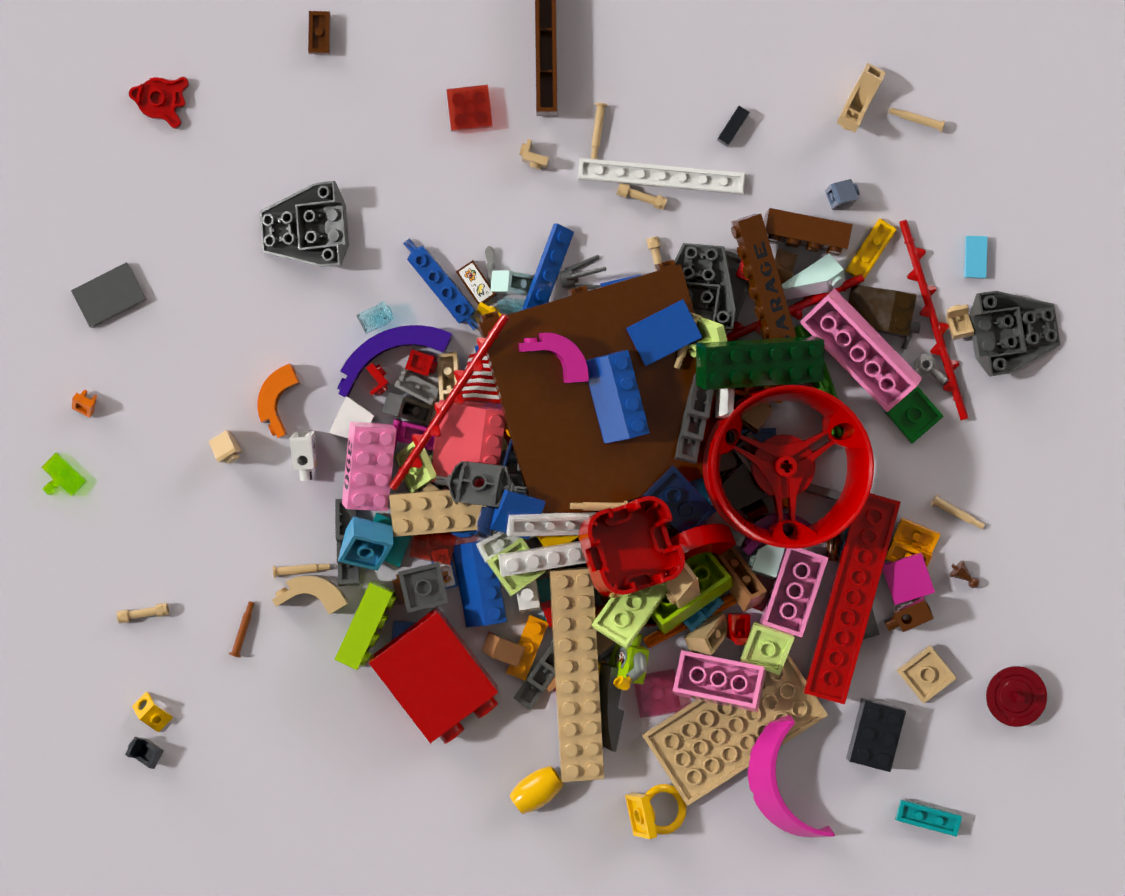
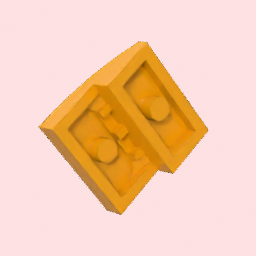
(912, 539)

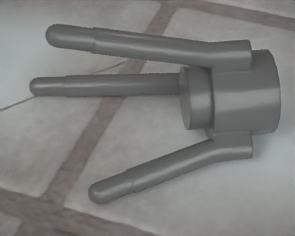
(570, 277)

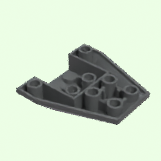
(307, 226)
(709, 280)
(1011, 331)

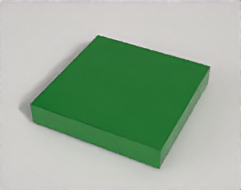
(914, 415)

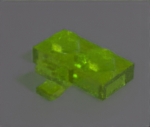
(63, 475)

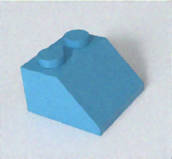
(366, 543)

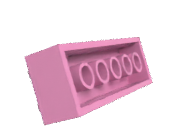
(861, 350)

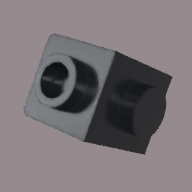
(144, 751)

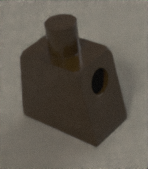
(742, 488)

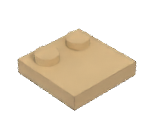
(926, 674)

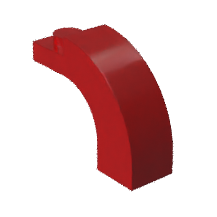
(703, 539)

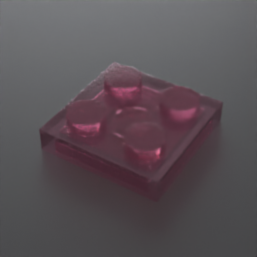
(657, 694)

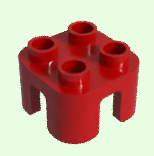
(630, 547)

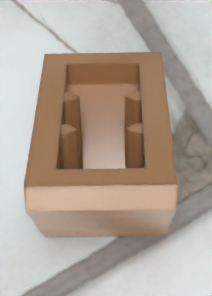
(503, 649)

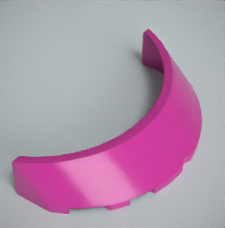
(764, 784)

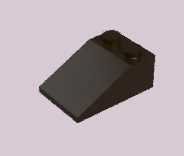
(884, 309)

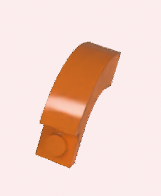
(269, 395)

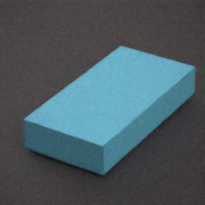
(975, 257)

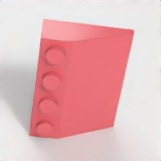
(469, 434)

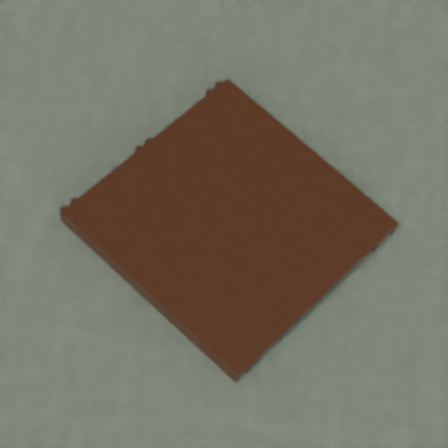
(556, 421)

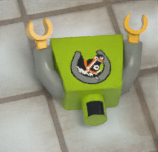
(631, 663)

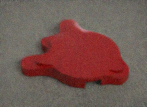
(160, 98)

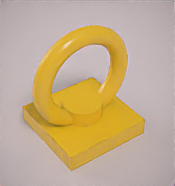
(643, 815)

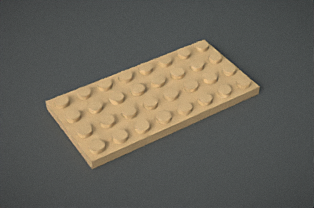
(714, 741)

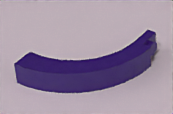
(389, 339)

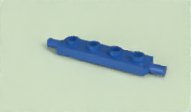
(441, 284)

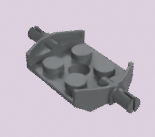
(465, 474)

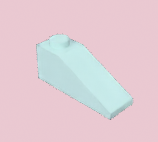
(815, 279)

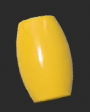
(536, 789)

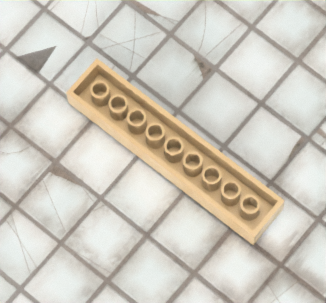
(576, 674)

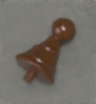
(961, 572)

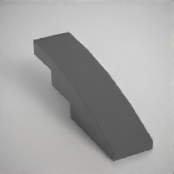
(693, 423)
(347, 574)
(537, 680)
(609, 700)

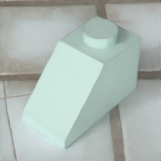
(511, 282)
(766, 561)

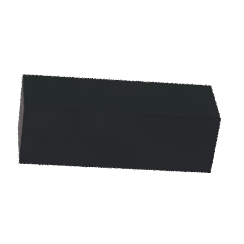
(733, 126)

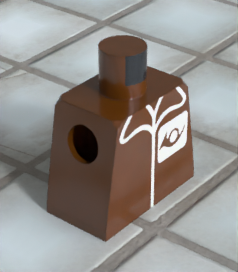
(916, 608)

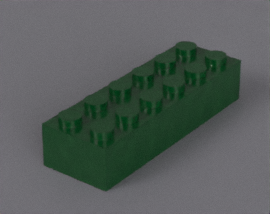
(759, 362)

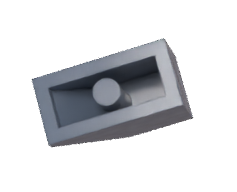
(842, 193)

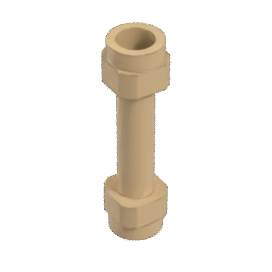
(624, 190)
(653, 244)
(125, 615)

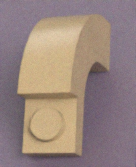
(860, 97)
(322, 588)

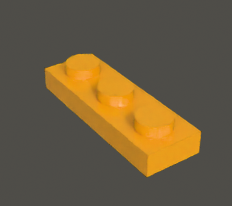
(531, 639)

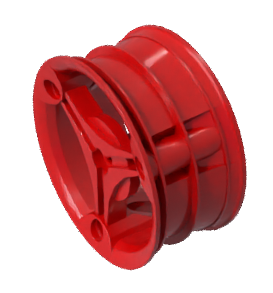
(798, 455)

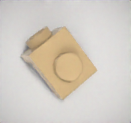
(536, 161)
(959, 322)

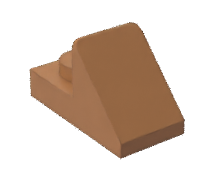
(785, 264)

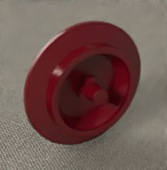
(1016, 696)

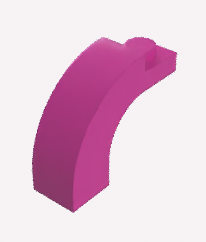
(568, 353)

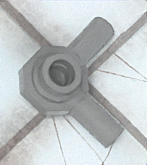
(926, 365)

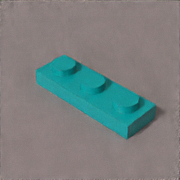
(928, 817)

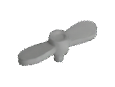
(489, 252)

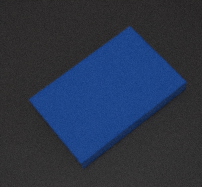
(663, 332)

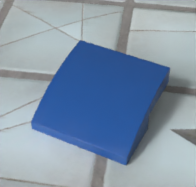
(514, 504)

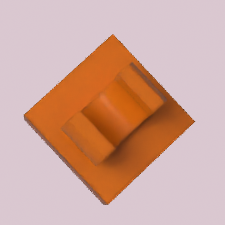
(83, 404)

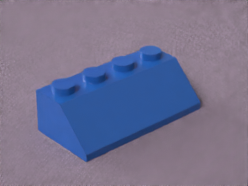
(616, 397)
(478, 587)

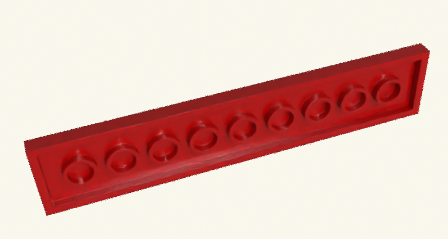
(851, 600)

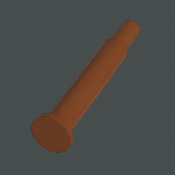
(242, 630)

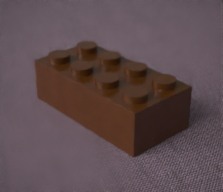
(807, 231)

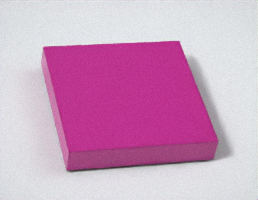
(908, 578)

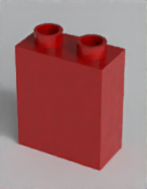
(435, 677)

